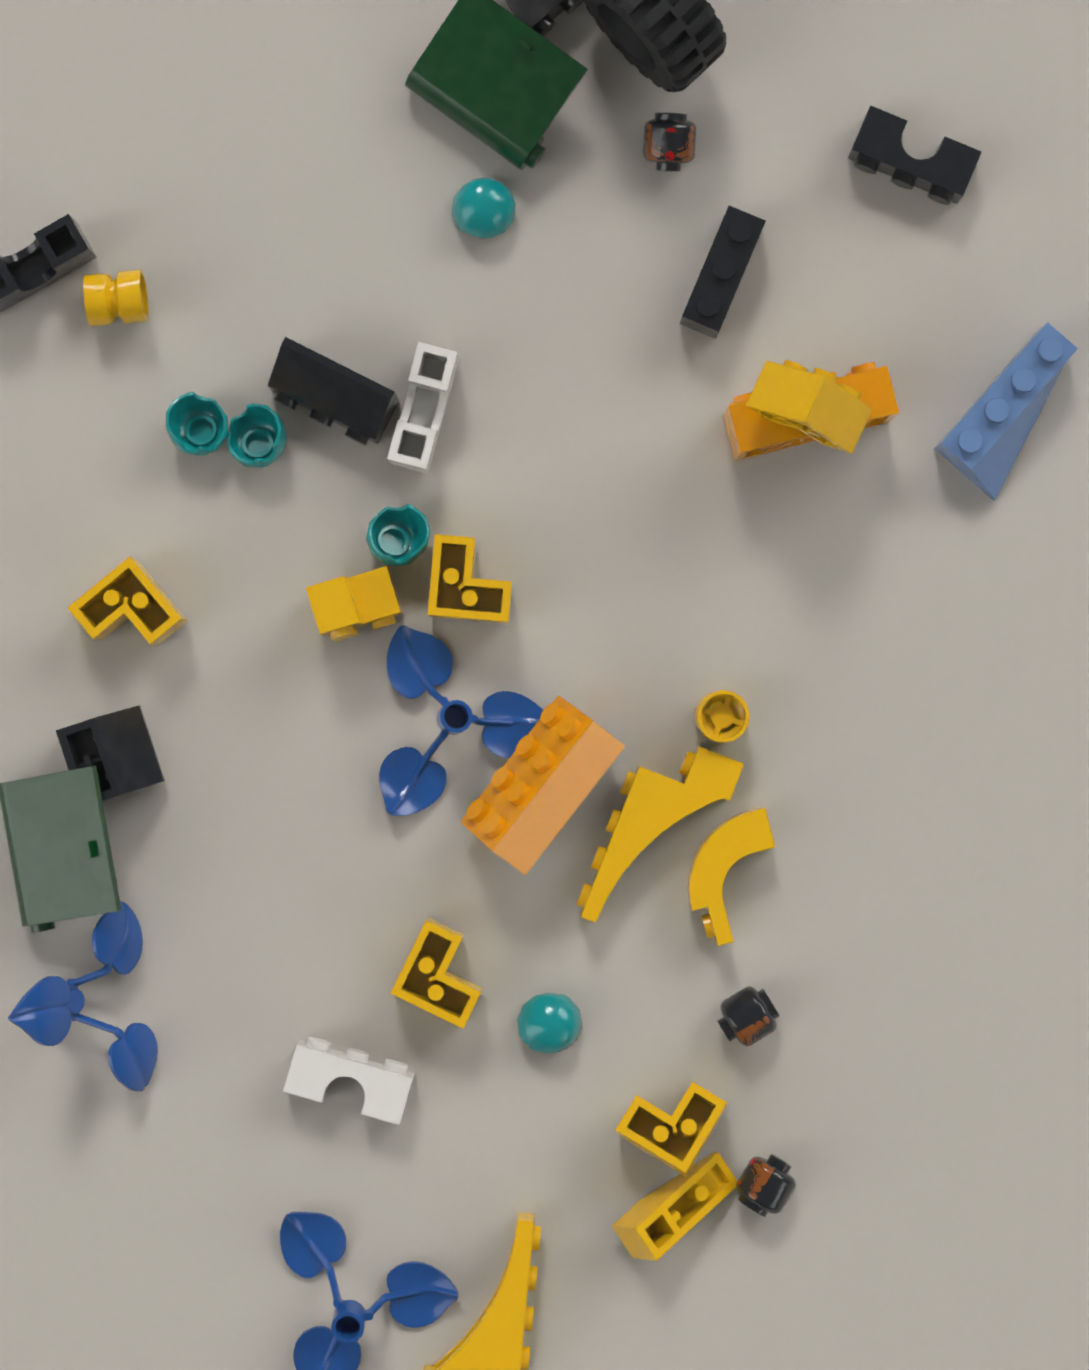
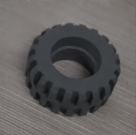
(663, 38)

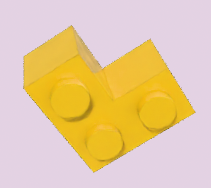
(810, 404)
(456, 592)
(131, 595)
(354, 602)
(426, 979)
(673, 1138)

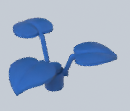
(416, 665)
(54, 1003)
(416, 1293)

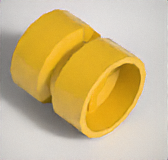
(112, 298)
(721, 716)

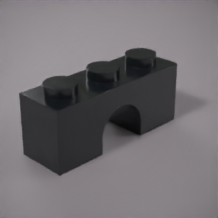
(881, 149)
(51, 256)
(722, 272)

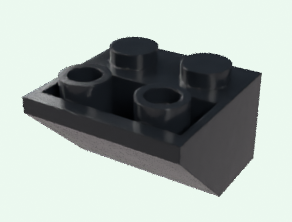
(118, 748)

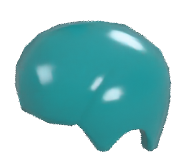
(483, 208)
(196, 424)
(256, 436)
(398, 535)
(549, 1023)

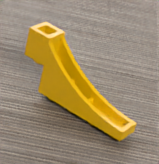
(651, 808)
(498, 1334)

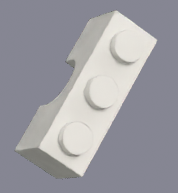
(424, 407)
(384, 1084)

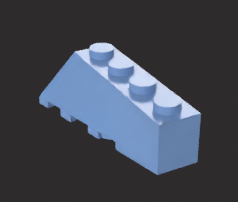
(999, 421)

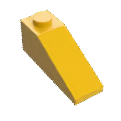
(674, 1208)

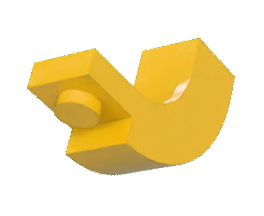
(718, 852)

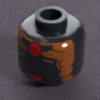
(669, 141)
(748, 1016)
(765, 1185)

